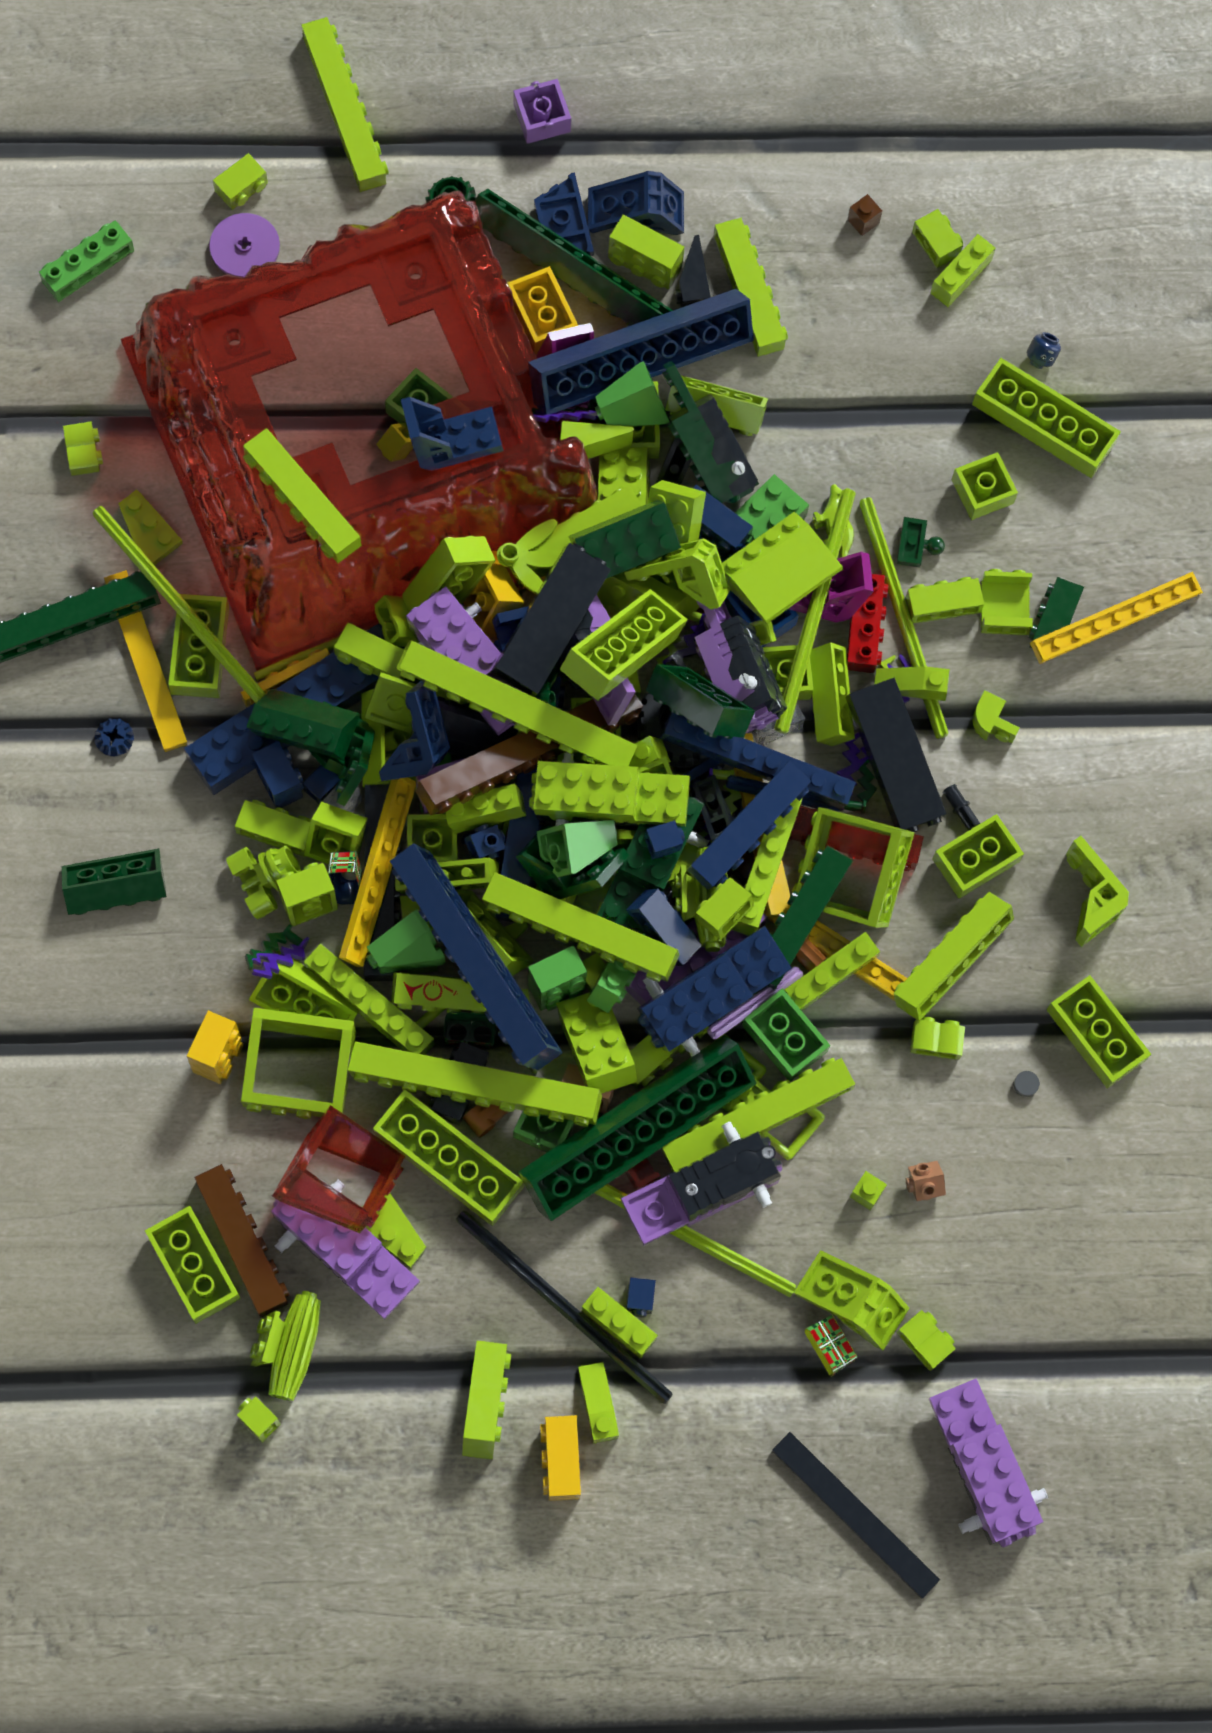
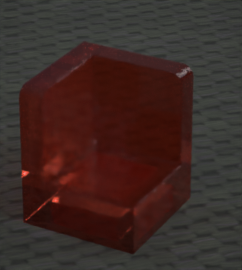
(642, 1175)

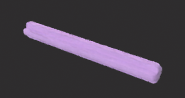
(739, 1013)

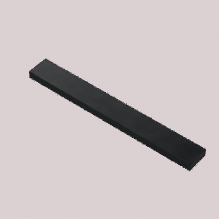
(855, 1515)

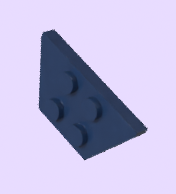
(564, 213)

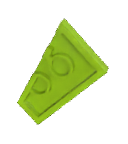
(148, 528)
(397, 1233)

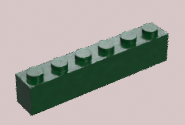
(809, 903)

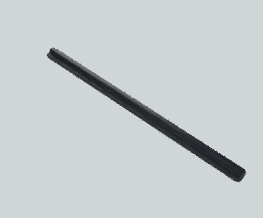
(563, 1306)

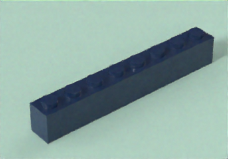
(756, 759)

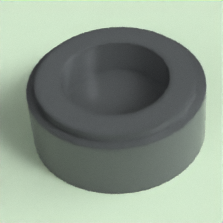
(1026, 1083)

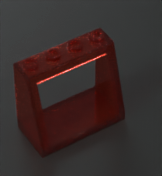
(350, 1141)

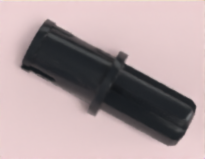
(961, 807)

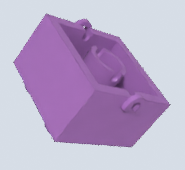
(542, 110)

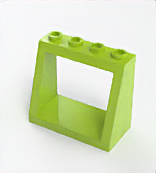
(890, 874)
(300, 1025)

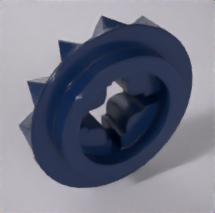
(119, 746)

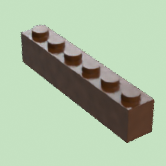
(241, 1240)

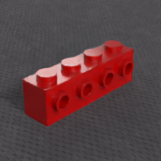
(866, 631)

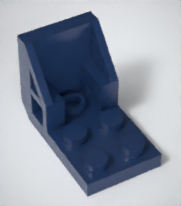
(643, 197)
(451, 440)
(428, 742)

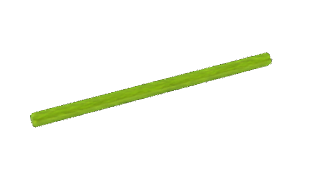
(178, 604)
(900, 608)
(814, 614)
(715, 1249)

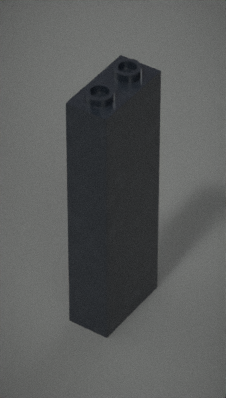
(551, 619)
(896, 756)

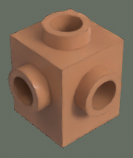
(926, 1181)

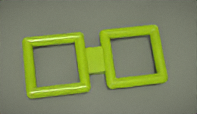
(748, 1097)

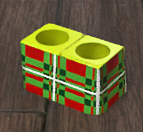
(830, 1344)

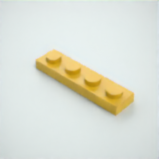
(277, 679)

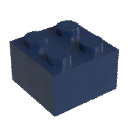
(278, 775)

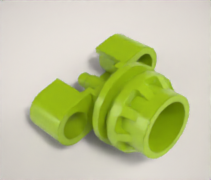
(262, 876)

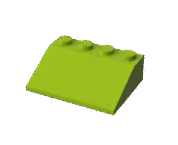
(780, 567)

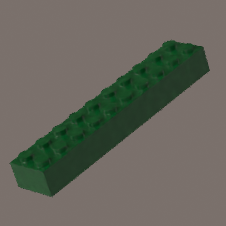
(637, 1128)

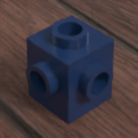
(486, 842)

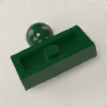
(913, 542)

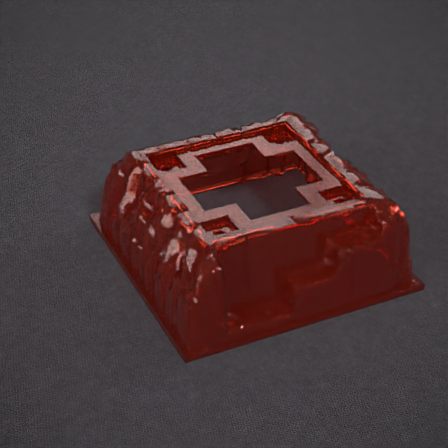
(208, 407)

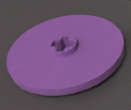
(231, 235)

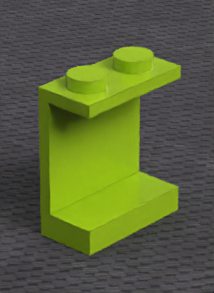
(1006, 602)

